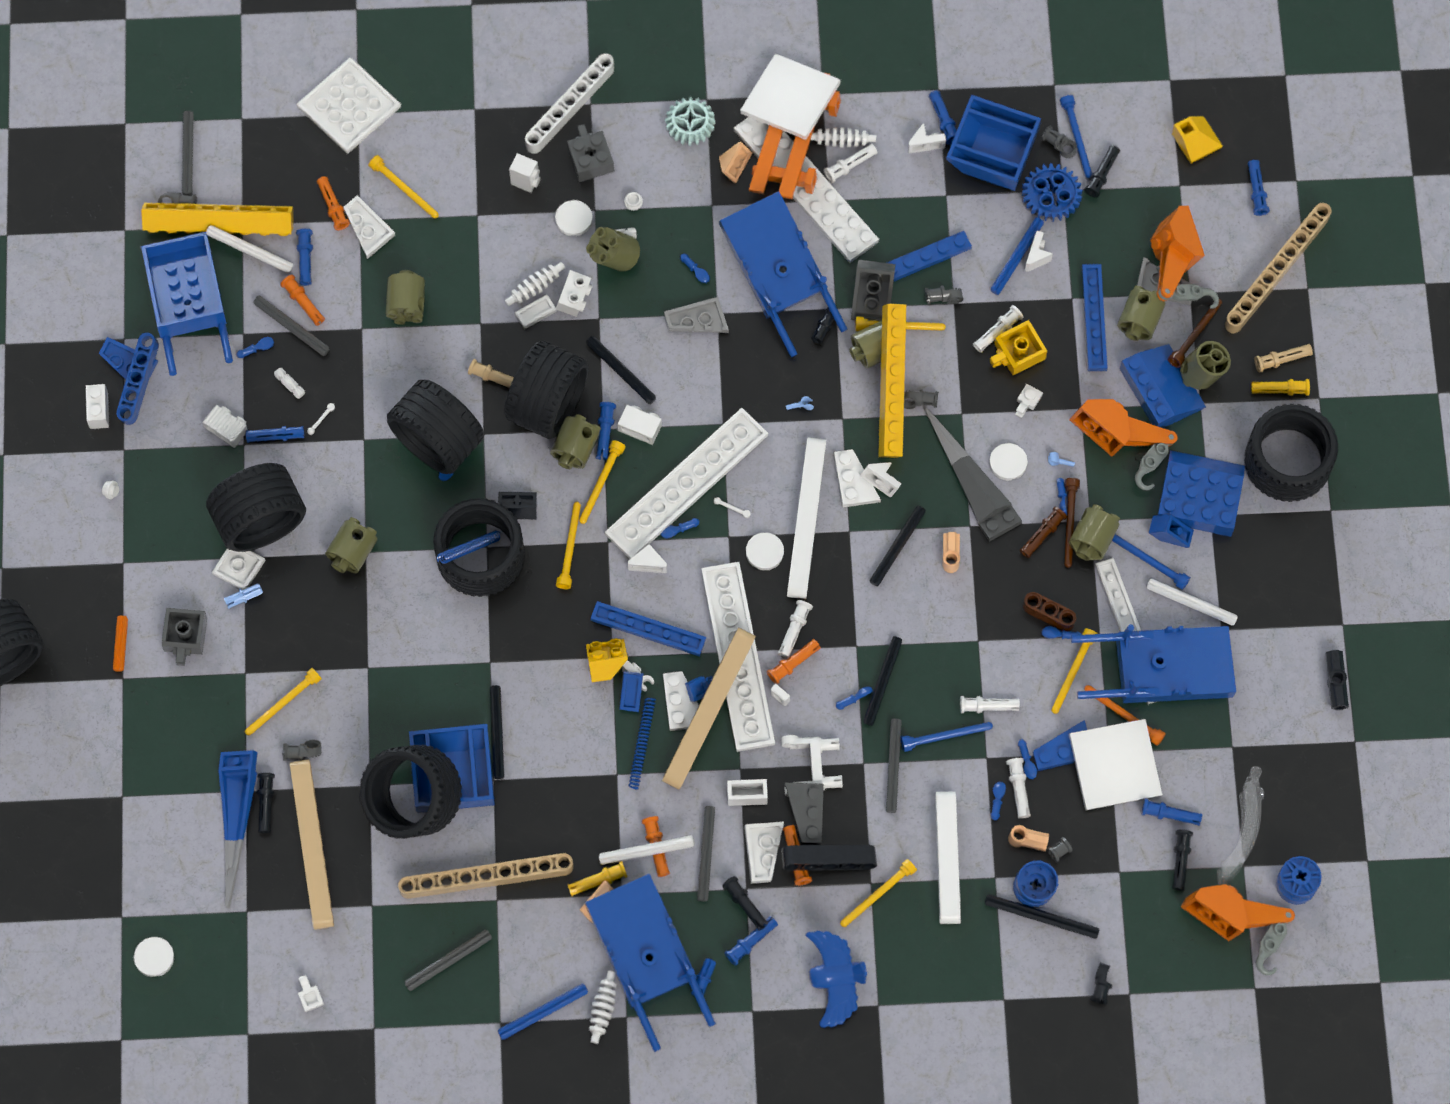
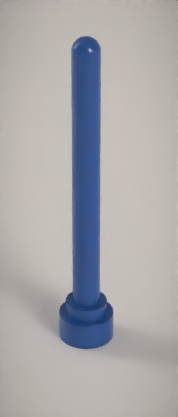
(1068, 103)
(1180, 580)
(910, 742)

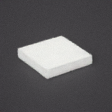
(238, 568)

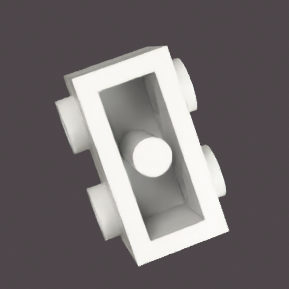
(573, 294)

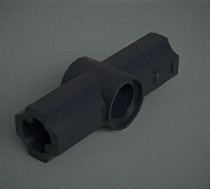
(1337, 691)

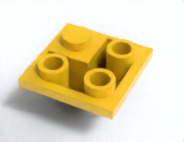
(1195, 138)
(606, 658)

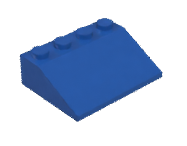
(1160, 387)

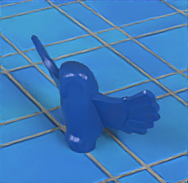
(837, 976)

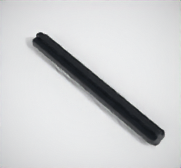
(1042, 916)

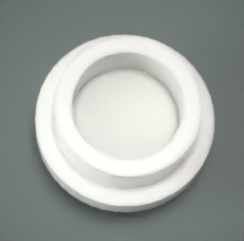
(633, 201)
(110, 489)

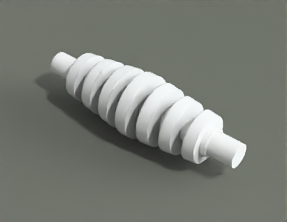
(864, 138)
(516, 296)
(603, 1006)

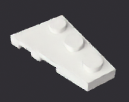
(368, 226)
(853, 488)
(679, 706)
(762, 849)

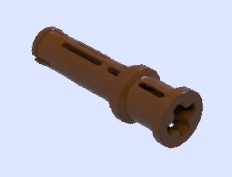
(1048, 525)

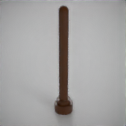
(1177, 357)
(1072, 486)

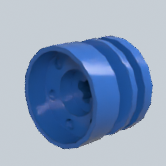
(1045, 879)
(1293, 889)

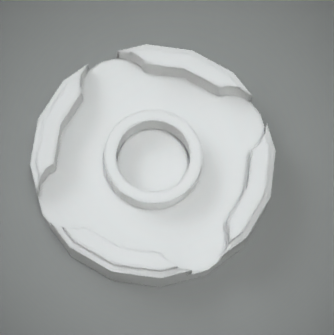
(573, 218)
(1008, 461)
(764, 551)
(154, 956)

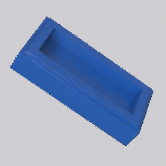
(631, 691)

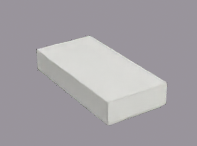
(535, 311)

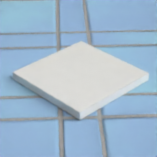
(790, 96)
(348, 105)
(1115, 764)

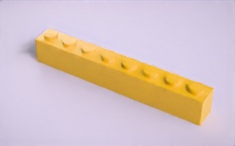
(229, 218)
(892, 380)

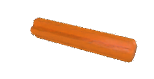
(120, 643)

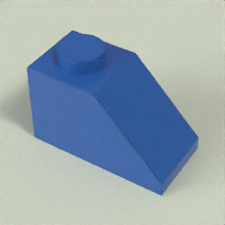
(1171, 530)

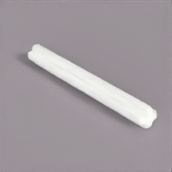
(249, 249)
(1192, 602)
(646, 850)

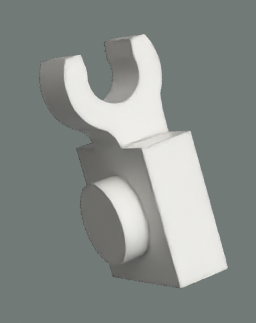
(1028, 399)
(635, 668)
(310, 995)

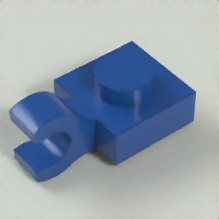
(697, 687)

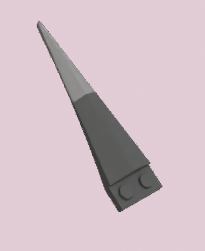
(988, 503)

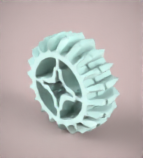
(674, 120)

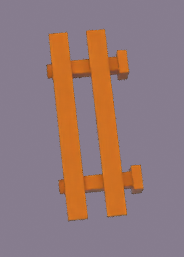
(792, 174)

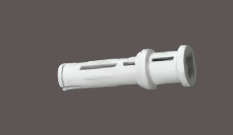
(843, 168)
(1004, 323)
(797, 620)
(979, 704)
(1018, 779)

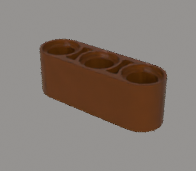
(1044, 603)

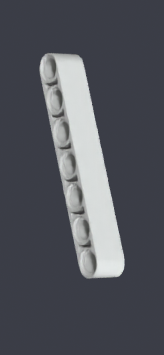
(568, 111)
(947, 858)

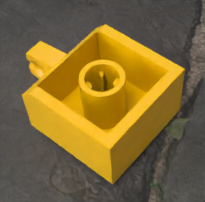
(1029, 353)

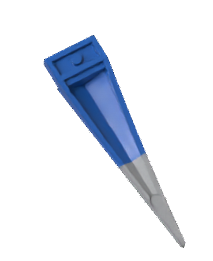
(237, 786)

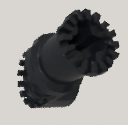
(1102, 987)

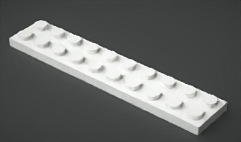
(825, 205)
(686, 483)
(747, 694)

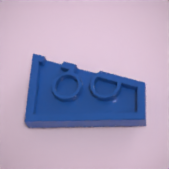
(120, 357)
(1058, 750)

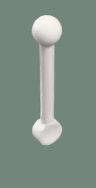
(330, 407)
(746, 514)

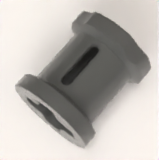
(1059, 849)

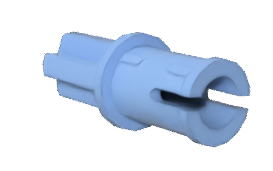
(243, 595)

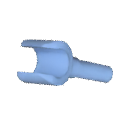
(803, 403)
(1054, 460)

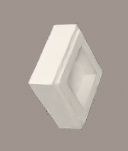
(780, 695)

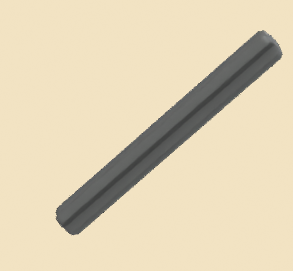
(187, 153)
(291, 325)
(893, 766)
(706, 853)
(447, 960)

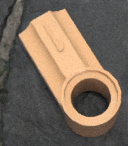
(951, 550)
(1031, 838)

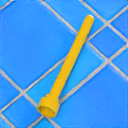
(377, 164)
(862, 323)
(616, 448)
(564, 580)
(1072, 673)
(311, 678)
(907, 868)

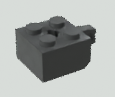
(590, 145)
(184, 643)

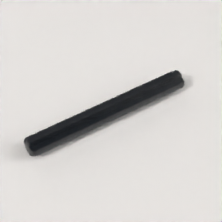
(621, 369)
(897, 546)
(882, 681)
(497, 732)

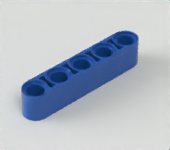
(135, 370)

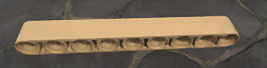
(1272, 273)
(709, 708)
(311, 844)
(476, 872)

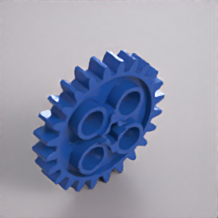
(1068, 188)

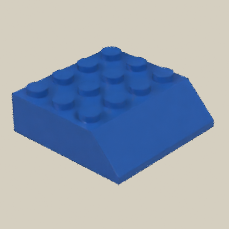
(993, 142)
(1202, 492)
(470, 753)

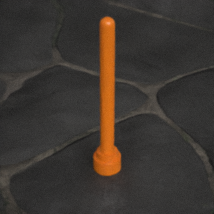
(1155, 735)

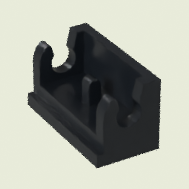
(521, 504)

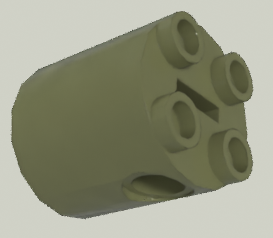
(613, 249)
(405, 297)
(1141, 314)
(867, 345)
(1205, 365)
(575, 442)
(1094, 533)
(348, 552)

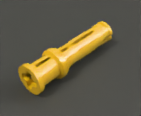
(1290, 387)
(607, 874)

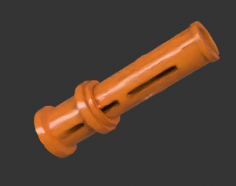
(335, 210)
(298, 293)
(786, 666)
(654, 835)
(801, 876)

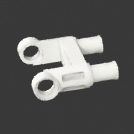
(816, 747)

